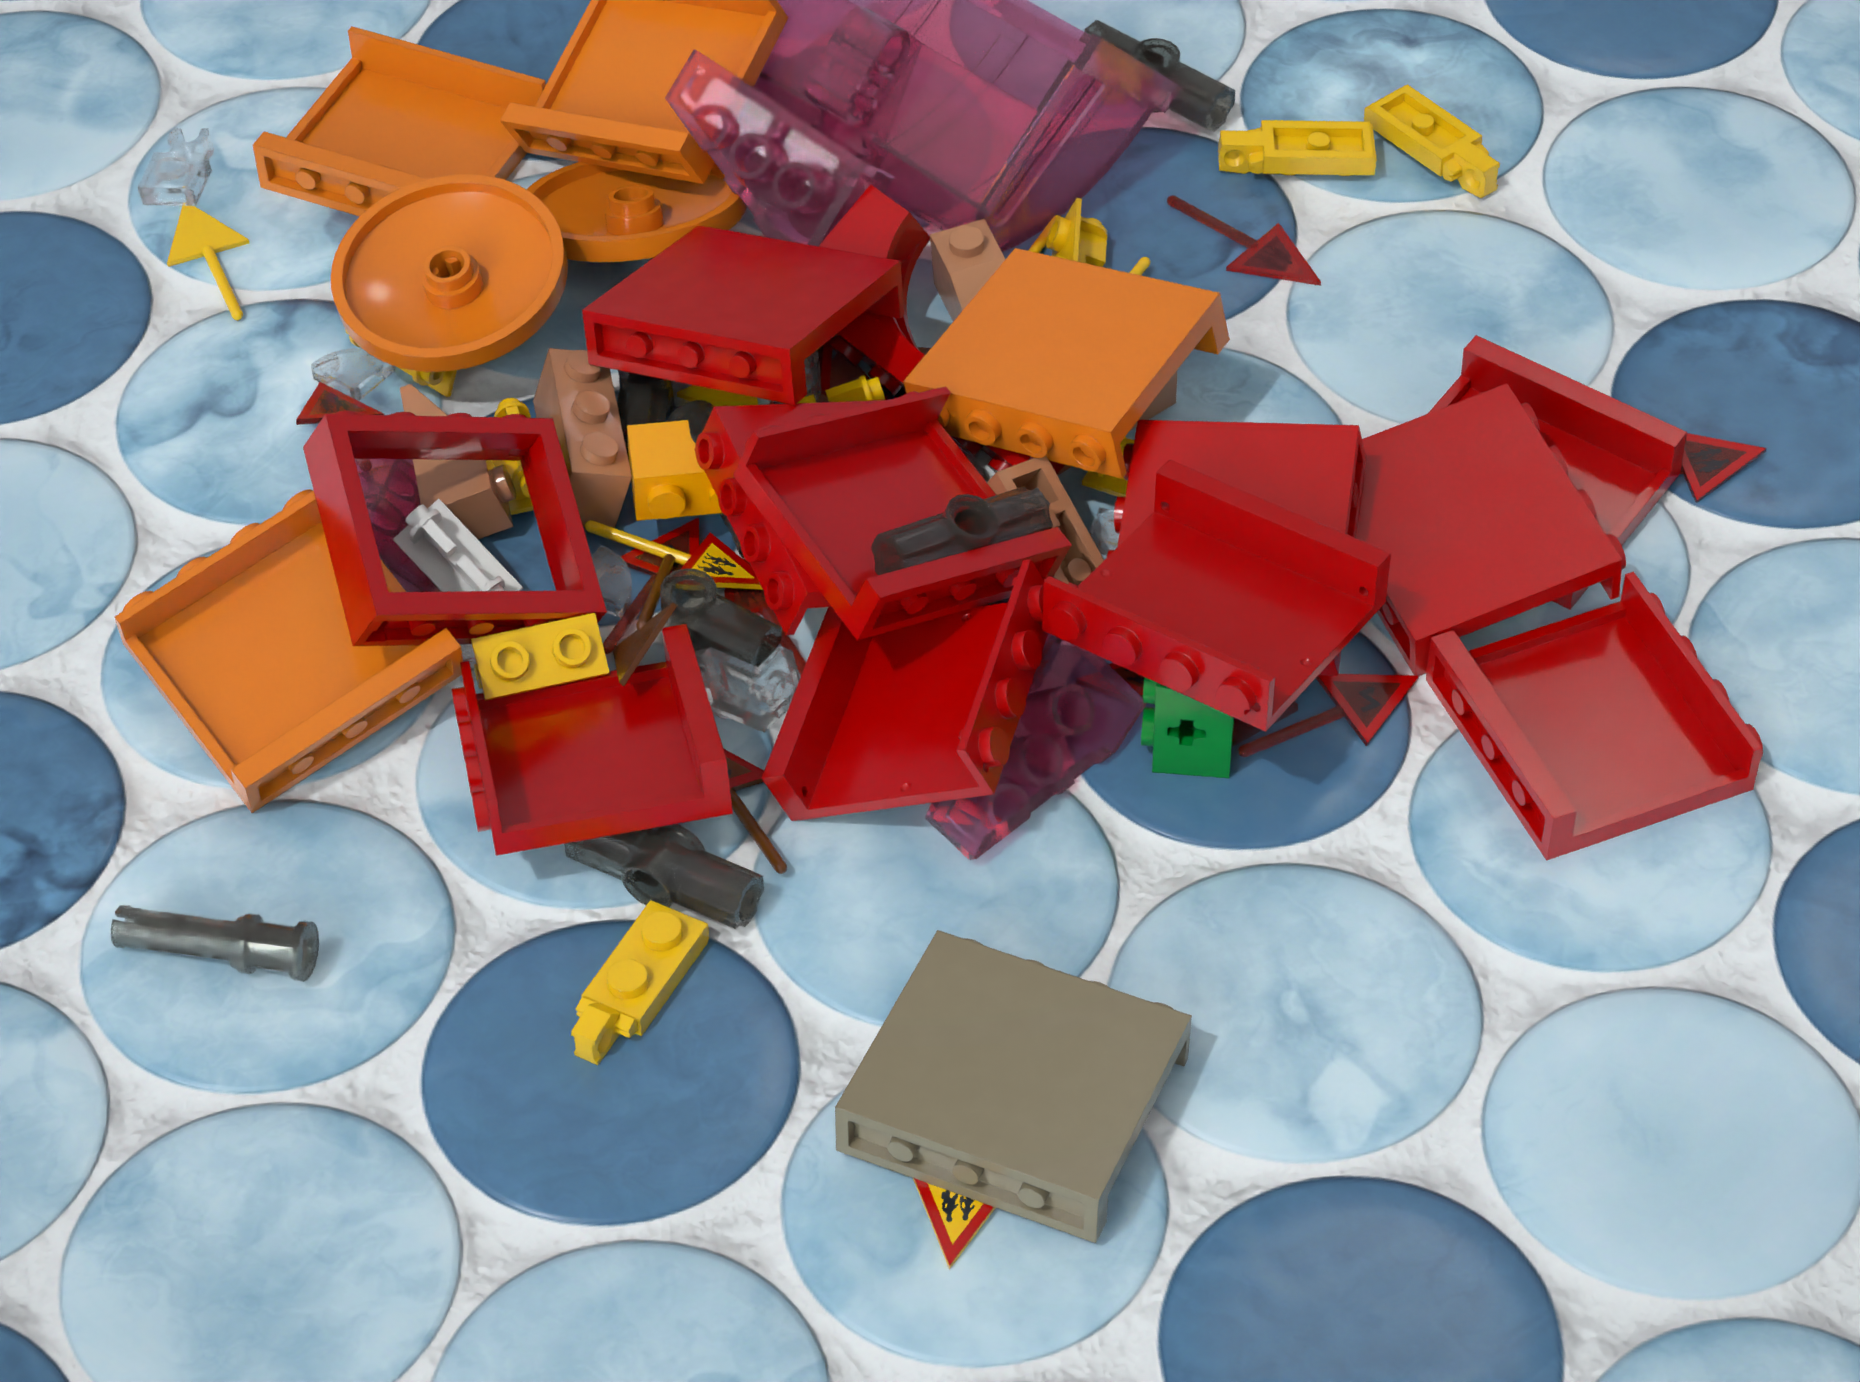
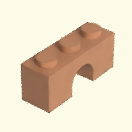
(588, 430)

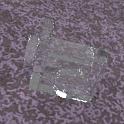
(749, 692)

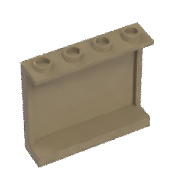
(1011, 1083)

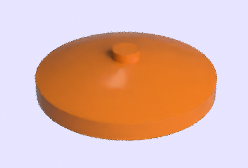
(632, 214)
(449, 272)

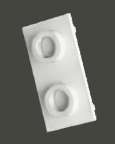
(451, 553)

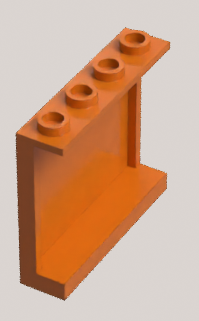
(614, 75)
(394, 121)
(1065, 357)
(264, 660)

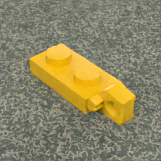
(1434, 139)
(1300, 148)
(637, 979)

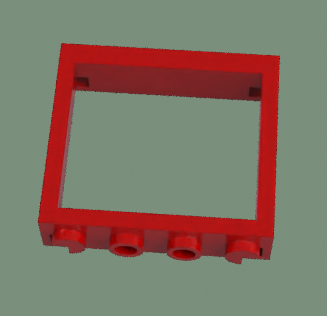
(412, 618)

